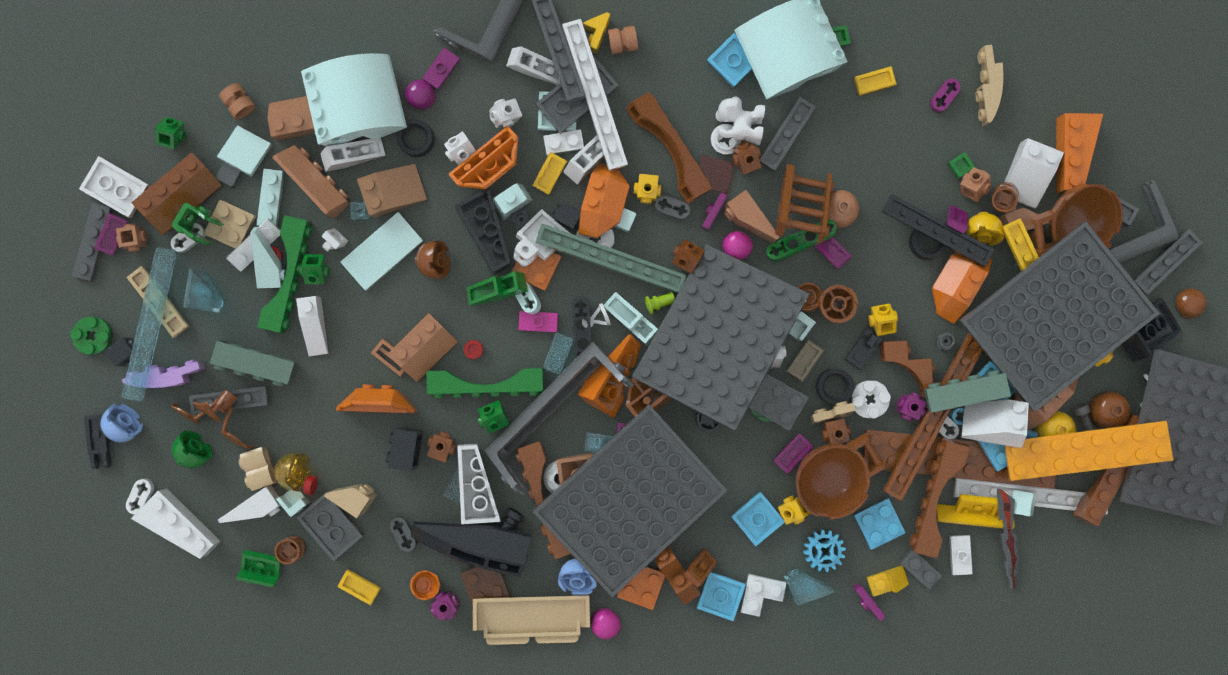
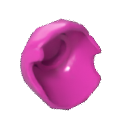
(737, 245)
(605, 623)

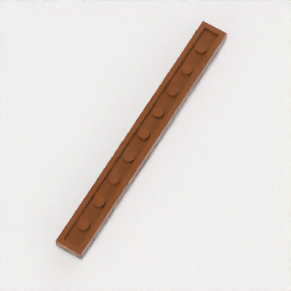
(930, 424)

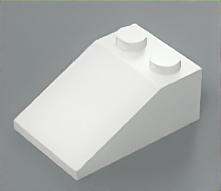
(1033, 170)
(996, 422)

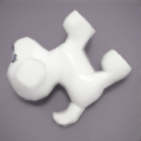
(731, 111)

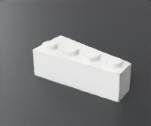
(475, 492)

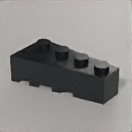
(484, 228)

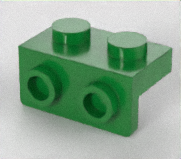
(259, 569)

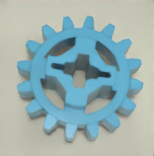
(829, 544)

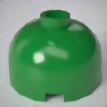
(190, 450)

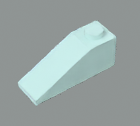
(266, 263)

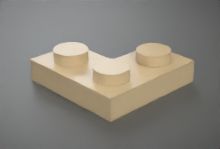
(840, 410)

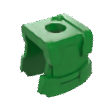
(183, 226)

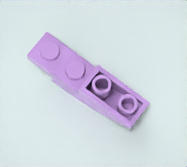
(173, 376)

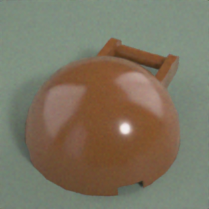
(1080, 204)
(836, 478)

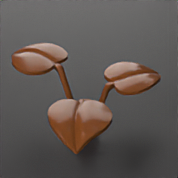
(221, 404)

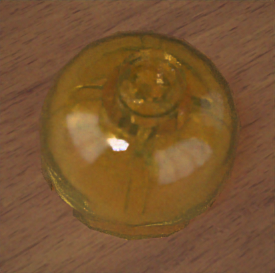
(292, 471)

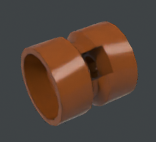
(1005, 197)
(290, 549)

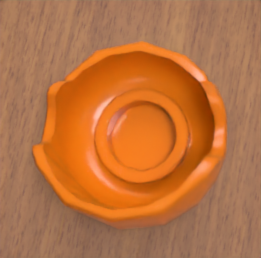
(425, 585)

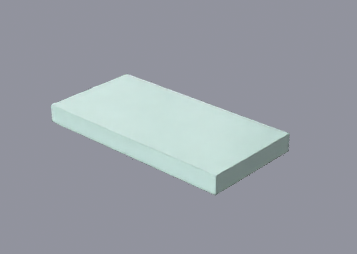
(382, 251)

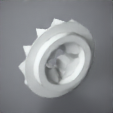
(722, 147)

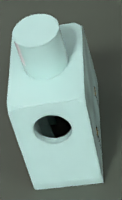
(511, 200)

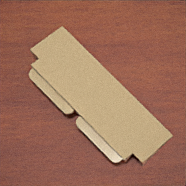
(519, 618)

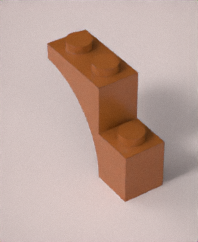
(898, 353)
(675, 574)

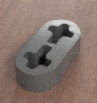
(670, 211)
(398, 535)

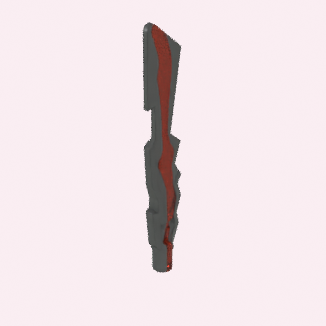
(1008, 538)

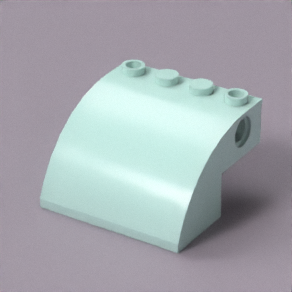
(790, 46)
(353, 98)

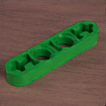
(803, 244)

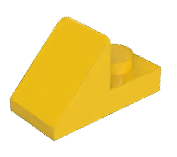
(598, 26)
(886, 581)

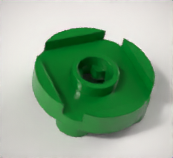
(81, 332)

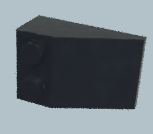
(1153, 334)

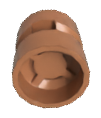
(623, 40)
(238, 102)

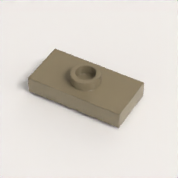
(805, 360)

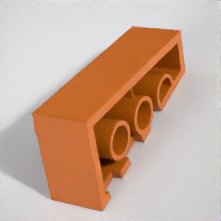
(1077, 139)

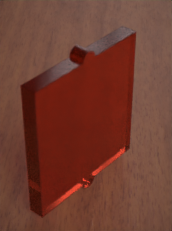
(717, 172)

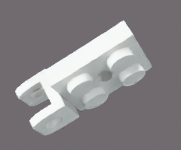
(527, 235)

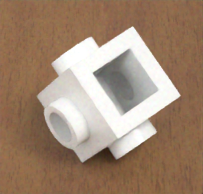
(505, 113)
(459, 148)

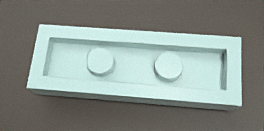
(270, 196)

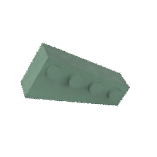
(251, 362)
(967, 392)

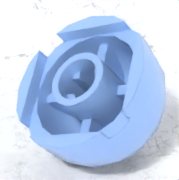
(120, 423)
(576, 578)

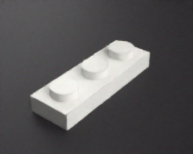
(243, 254)

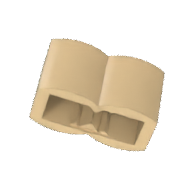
(257, 468)

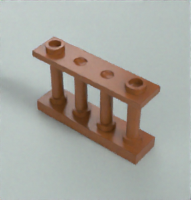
(787, 207)

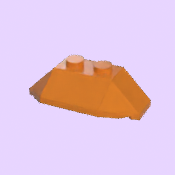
(488, 162)
(603, 201)
(957, 286)
(377, 400)

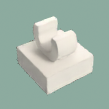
(333, 240)

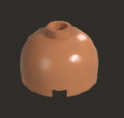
(843, 208)

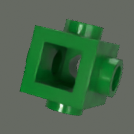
(170, 133)
(314, 269)
(493, 417)

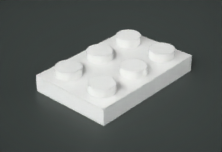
(113, 186)

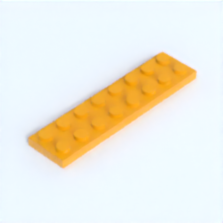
(1089, 451)

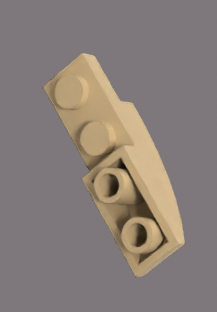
(990, 92)

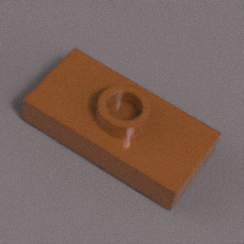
(700, 567)

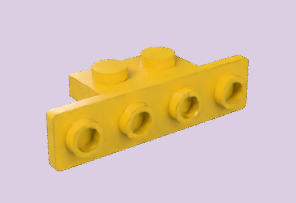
(971, 511)

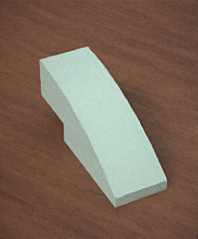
(631, 318)

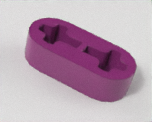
(948, 97)

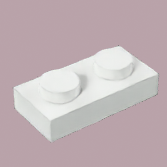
(563, 142)

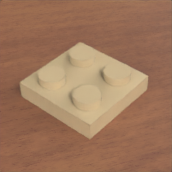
(236, 224)

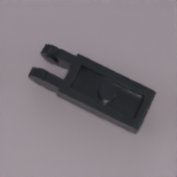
(97, 442)

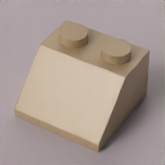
(353, 498)

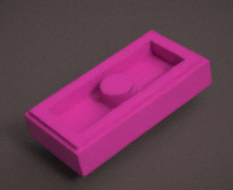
(538, 322)

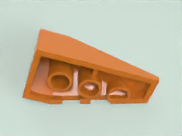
(602, 387)

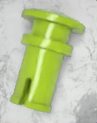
(658, 302)

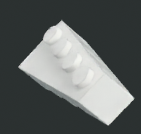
(177, 524)

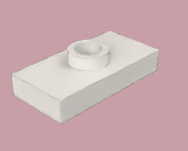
(960, 554)

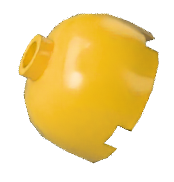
(985, 228)
(1057, 424)

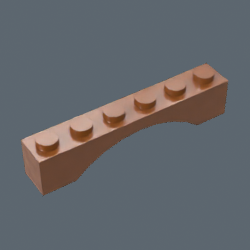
(649, 115)
(950, 459)
(533, 461)
(1099, 497)

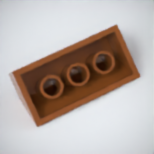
(184, 183)

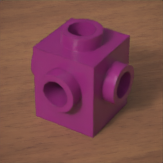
(904, 406)
(451, 602)

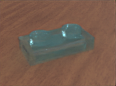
(558, 353)

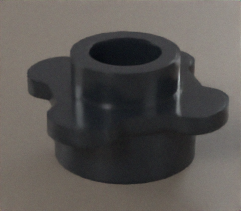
(516, 218)

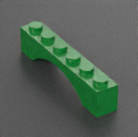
(276, 313)
(444, 382)

